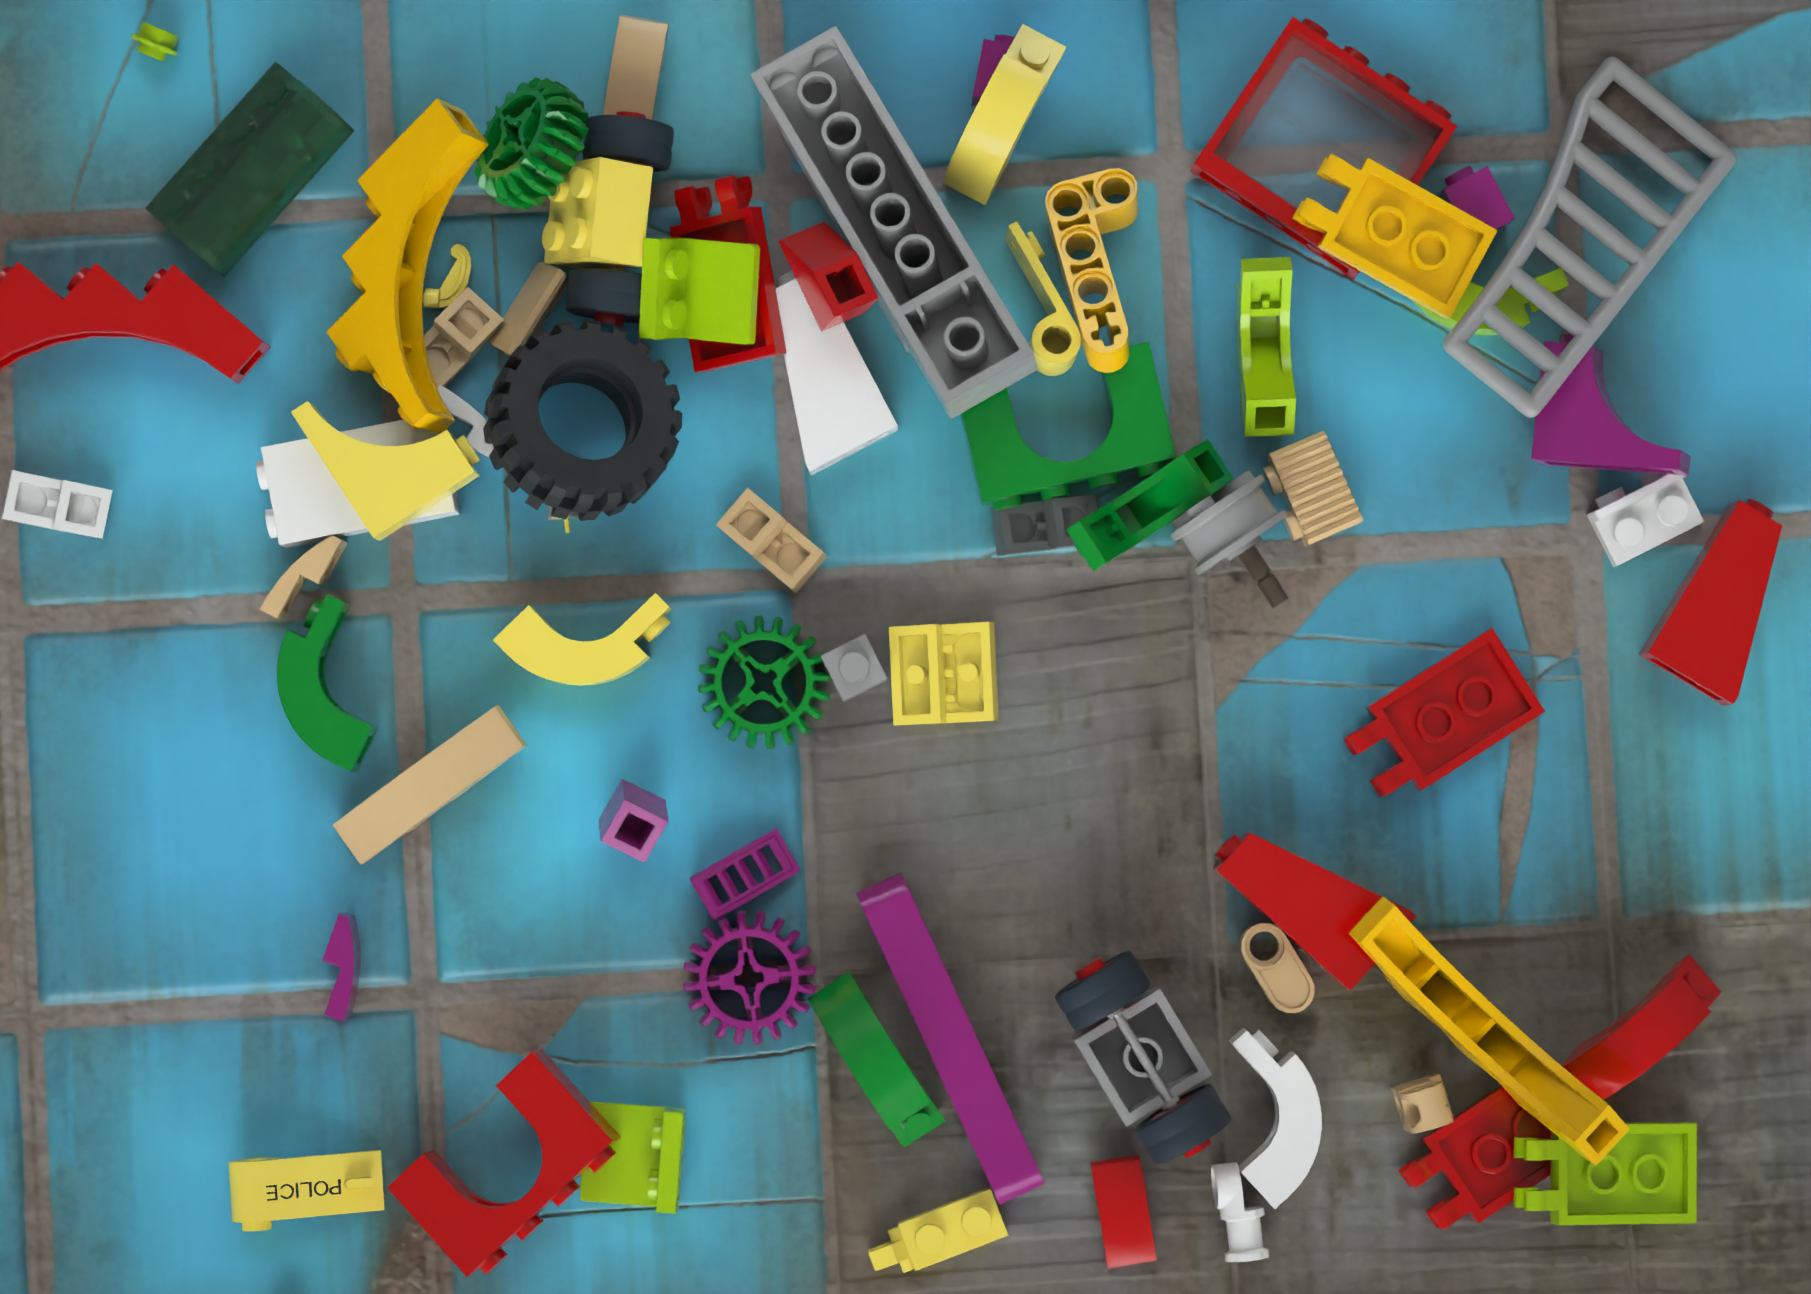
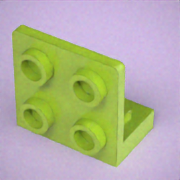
(699, 290)
(646, 1158)

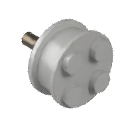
(1230, 527)

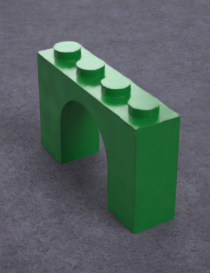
(1135, 441)

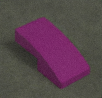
(344, 952)

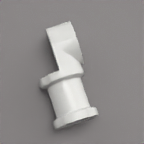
(1241, 1222)

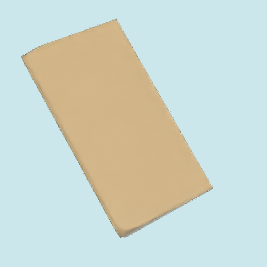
(530, 307)

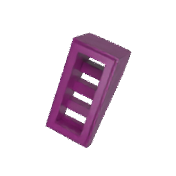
(708, 894)

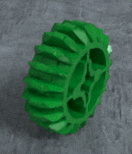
(531, 143)
(746, 698)

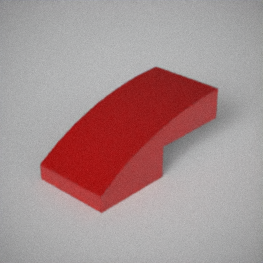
(1123, 1211)

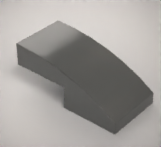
(1039, 524)

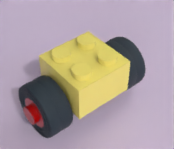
(603, 215)

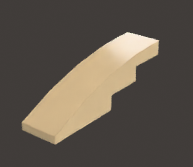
(429, 784)

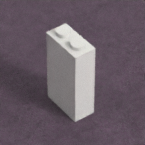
(309, 500)

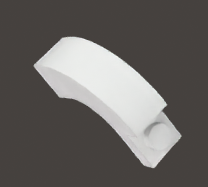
(1295, 1136)

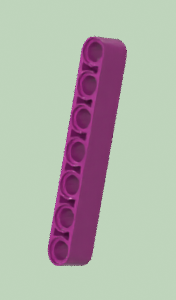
(950, 1038)

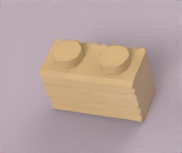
(1312, 489)

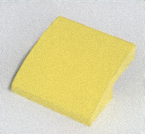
(943, 673)

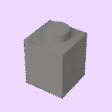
(854, 667)

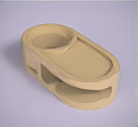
(1282, 976)

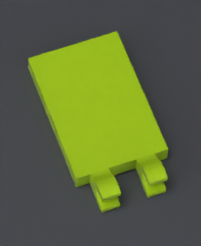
(1639, 1181)

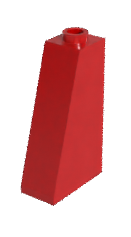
(1716, 609)
(1304, 902)

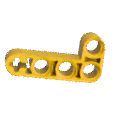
(1093, 273)

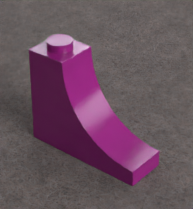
(1586, 431)

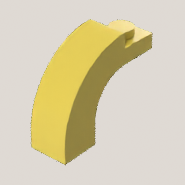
(1002, 114)
(551, 656)

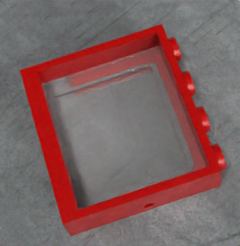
(1312, 104)

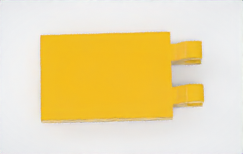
(1398, 233)

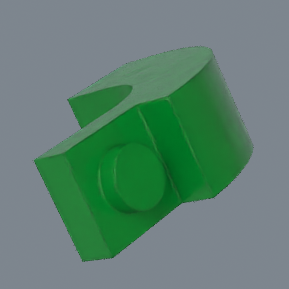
(1149, 505)
(305, 693)
(875, 1060)

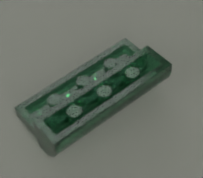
(250, 169)

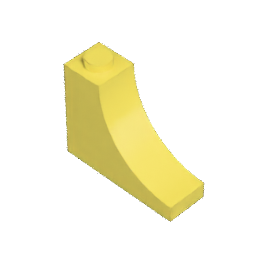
(390, 482)

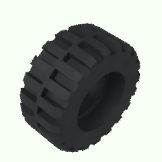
(619, 372)

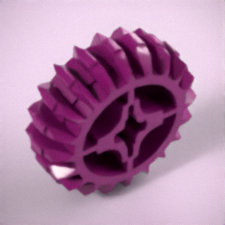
(771, 974)

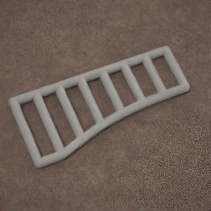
(1555, 194)

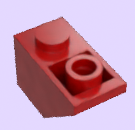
(829, 275)

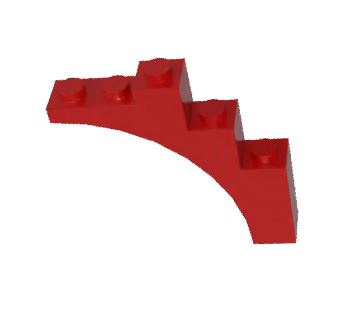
(99, 305)

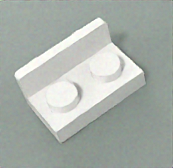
(1644, 517)

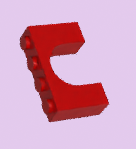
(571, 1140)

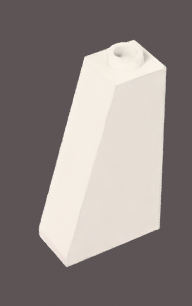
(829, 384)

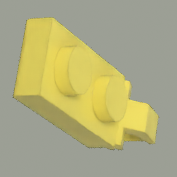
(941, 1233)

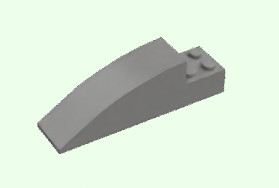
(895, 223)

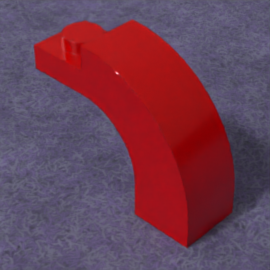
(1646, 1031)

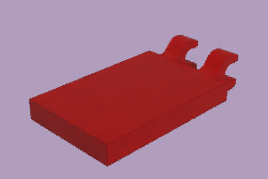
(739, 225)
(1447, 714)
(1479, 1159)

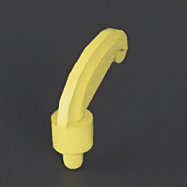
(453, 284)

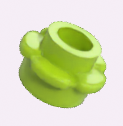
(155, 41)

